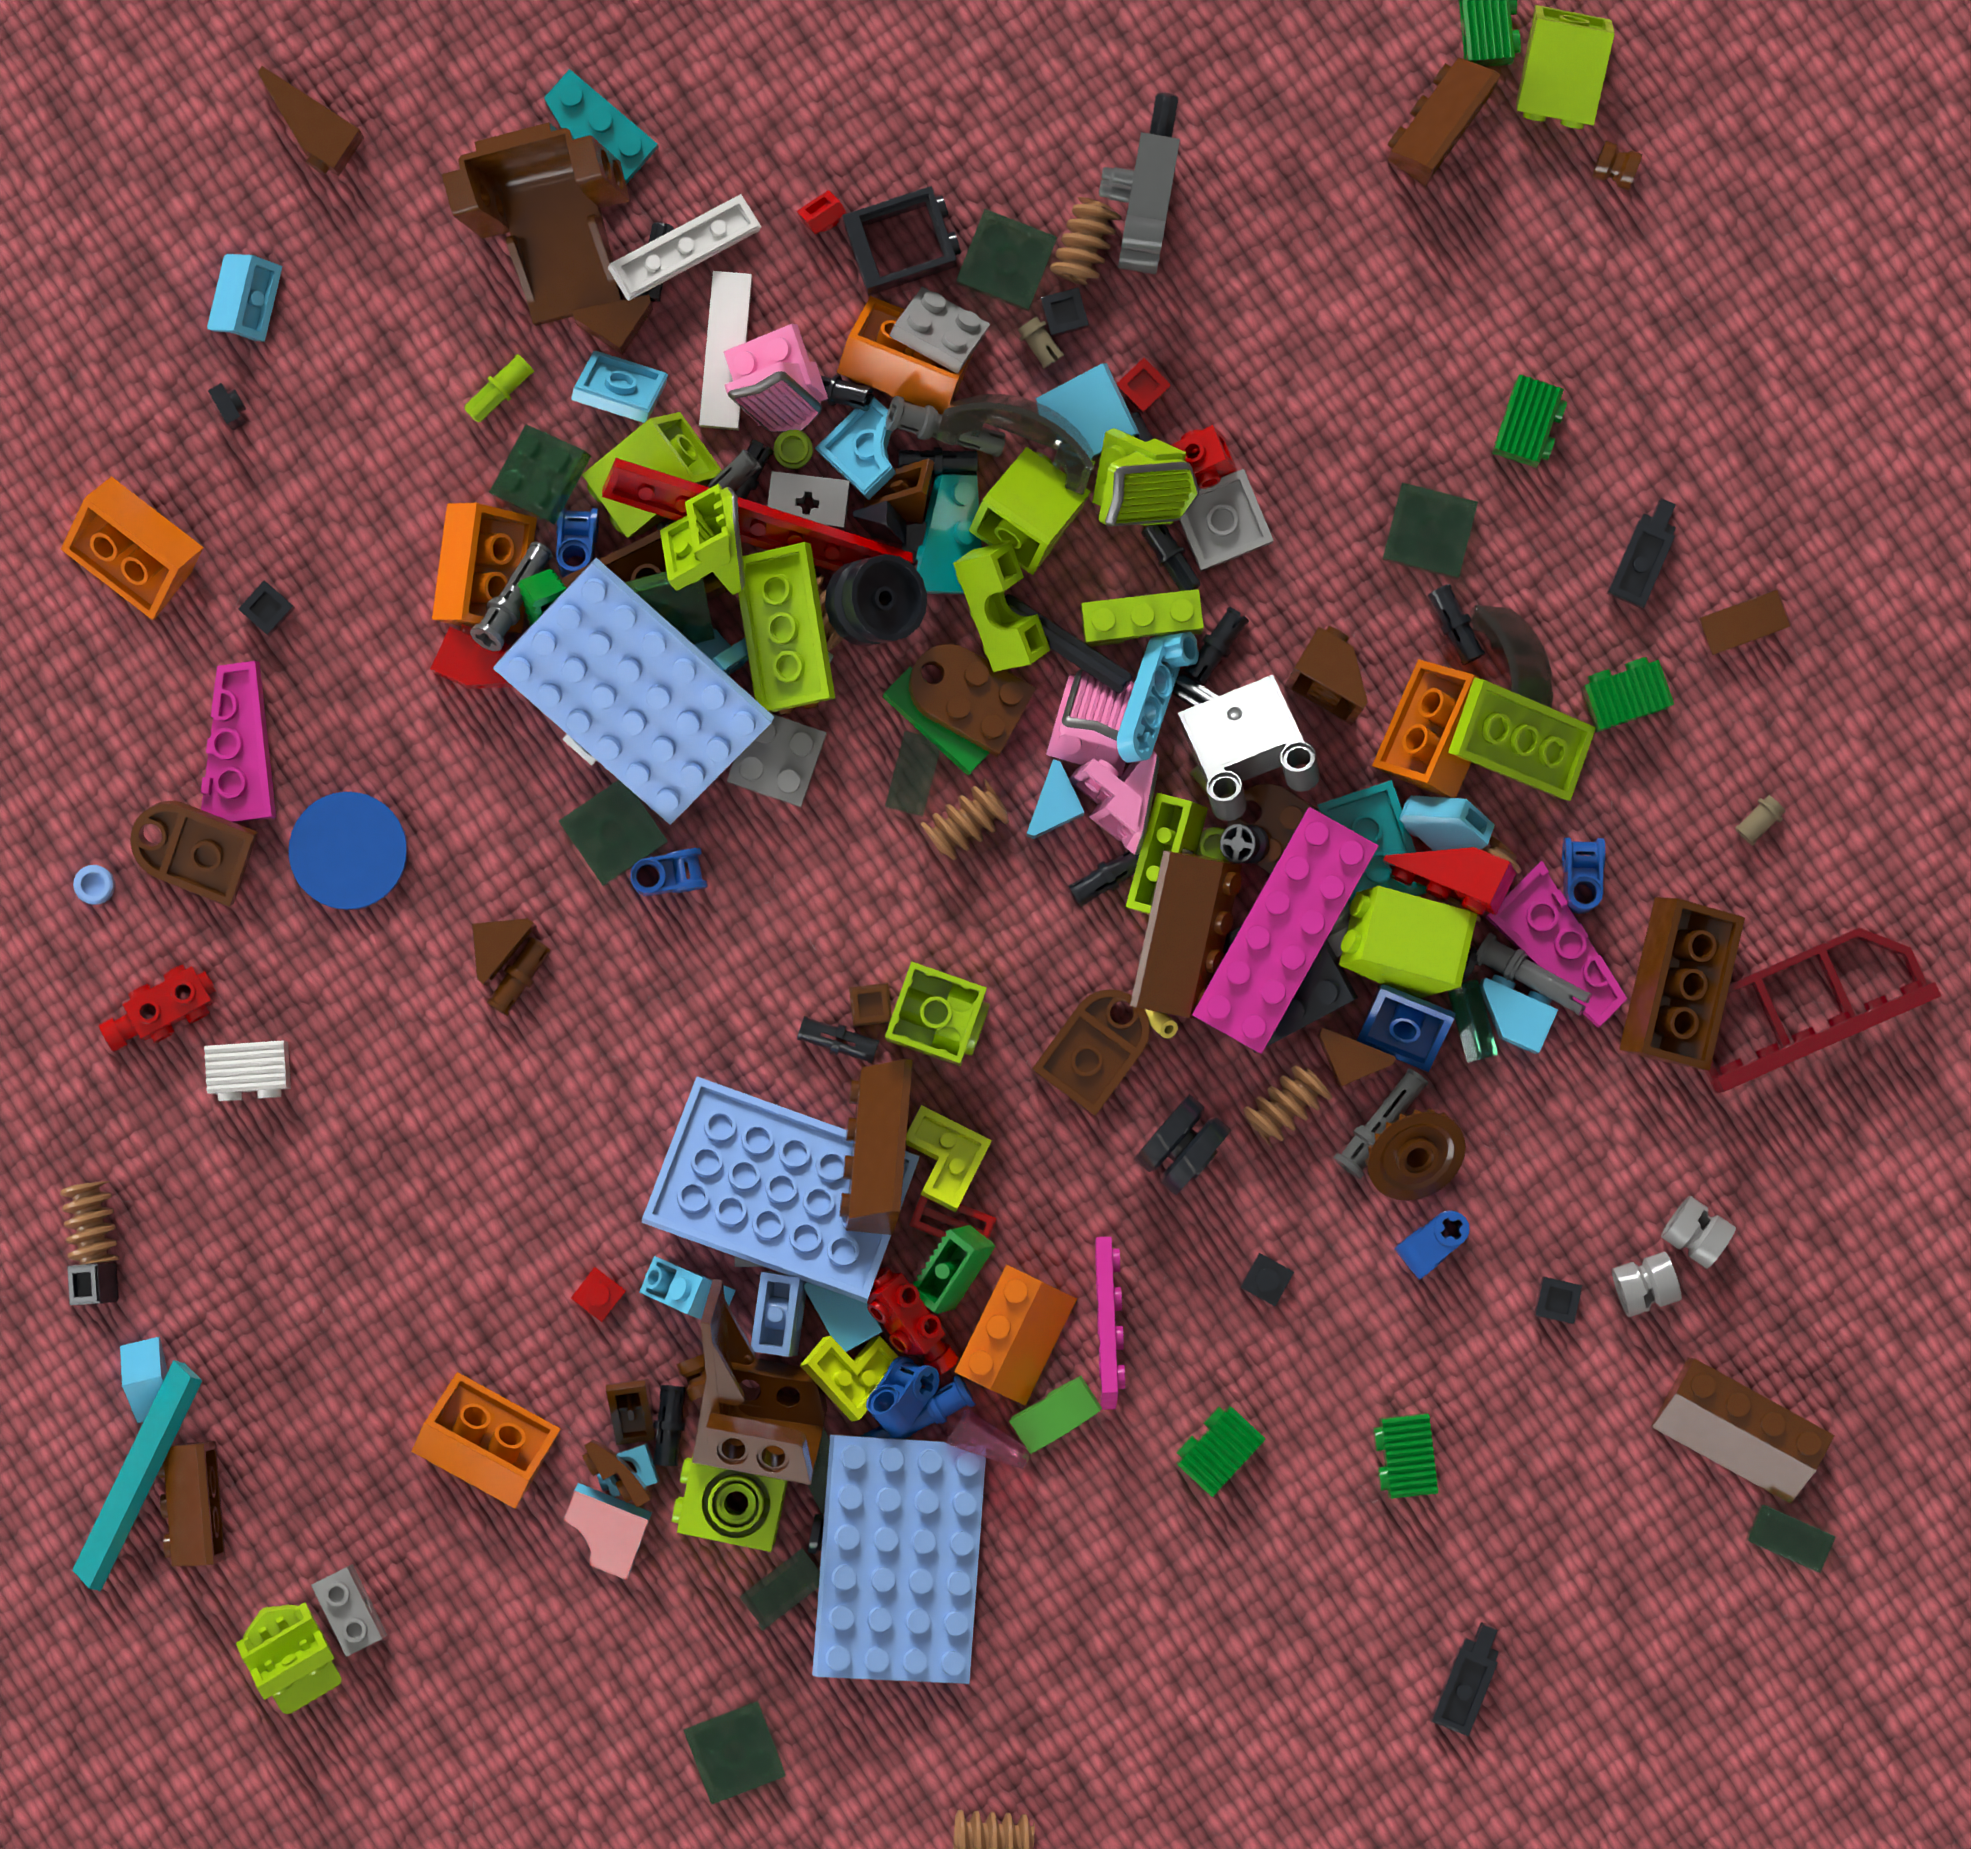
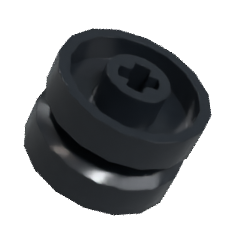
(876, 600)
(1184, 1146)

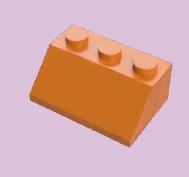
(893, 367)
(131, 547)
(477, 560)
(1424, 728)
(1015, 1335)
(485, 1440)

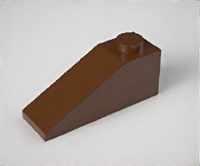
(320, 132)

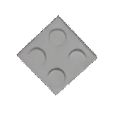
(939, 329)
(1225, 522)
(779, 761)

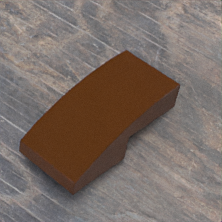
(1745, 622)
(607, 1463)

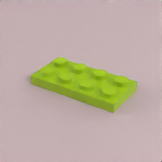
(785, 629)
(1522, 739)

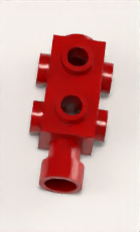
(168, 1008)
(907, 1319)

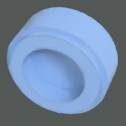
(94, 884)

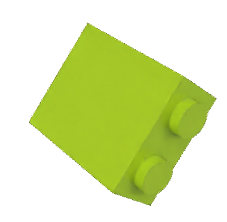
(1564, 66)
(659, 444)
(1028, 509)
(1407, 941)

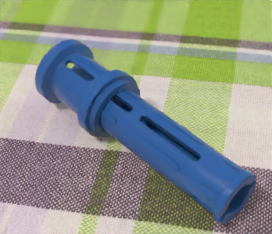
(937, 1409)

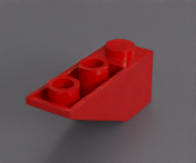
(467, 662)
(1461, 873)

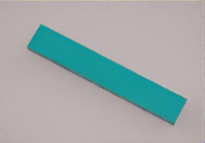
(137, 1475)

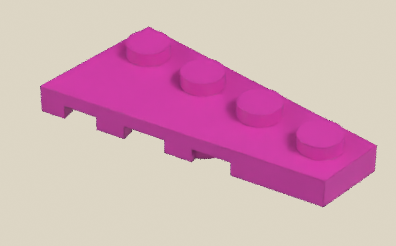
(238, 762)
(1543, 926)
(1111, 1336)

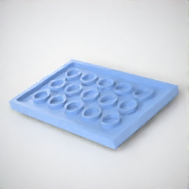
(633, 691)
(766, 1190)
(898, 1560)

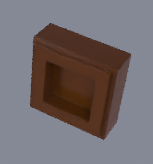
(870, 1004)

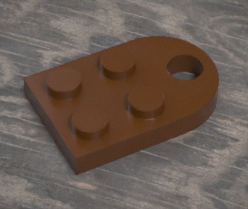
(970, 696)
(1279, 818)
(195, 850)
(1094, 1051)

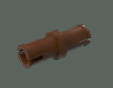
(518, 976)

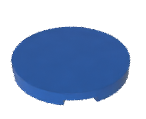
(348, 850)

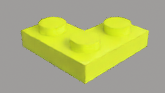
(956, 1151)
(849, 1380)

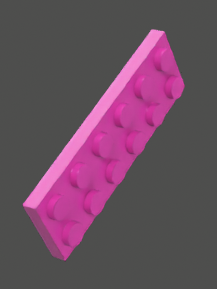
(1285, 930)

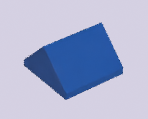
(1405, 1027)

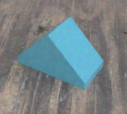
(1056, 804)
(142, 1374)

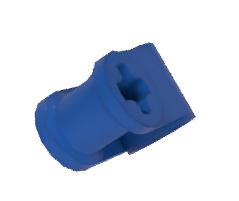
(576, 537)
(1583, 871)
(671, 873)
(1427, 1247)
(899, 1395)

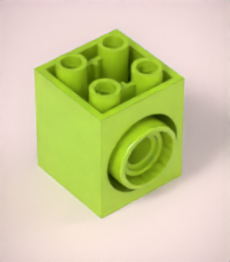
(938, 1014)
(706, 1510)

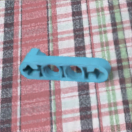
(1152, 693)

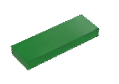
(956, 748)

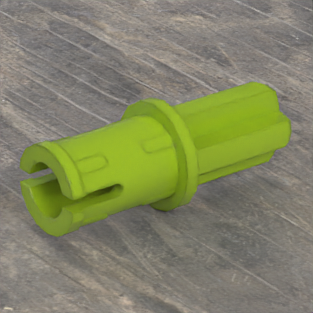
(498, 389)

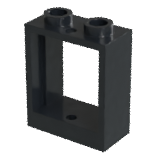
(937, 212)

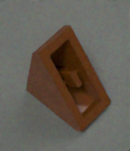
(615, 321)
(907, 490)
(496, 944)
(1350, 1058)
(631, 1411)

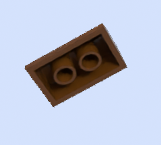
(1441, 118)
(192, 1505)

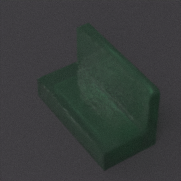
(782, 1588)

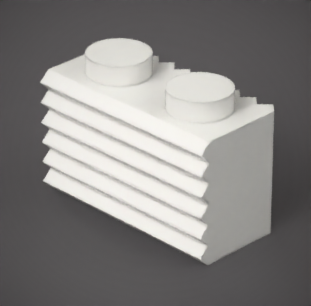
(247, 1069)

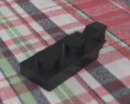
(1644, 556)
(1467, 1682)

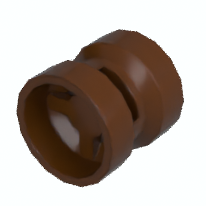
(1617, 165)
(690, 1370)

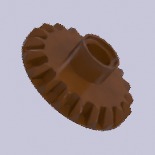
(1416, 1155)

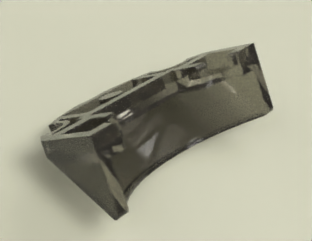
(1025, 420)
(1524, 651)

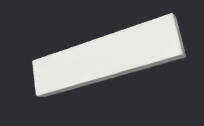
(684, 247)
(726, 330)

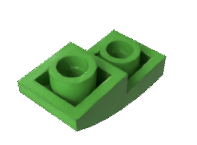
(1055, 1415)

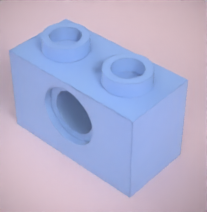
(778, 1314)

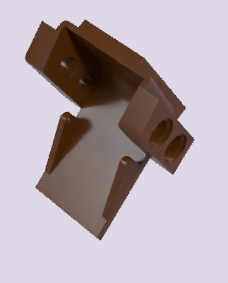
(550, 201)
(760, 1426)

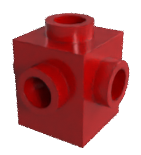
(1207, 455)

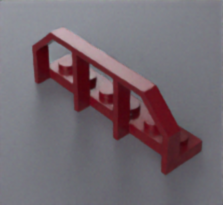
(1841, 1025)

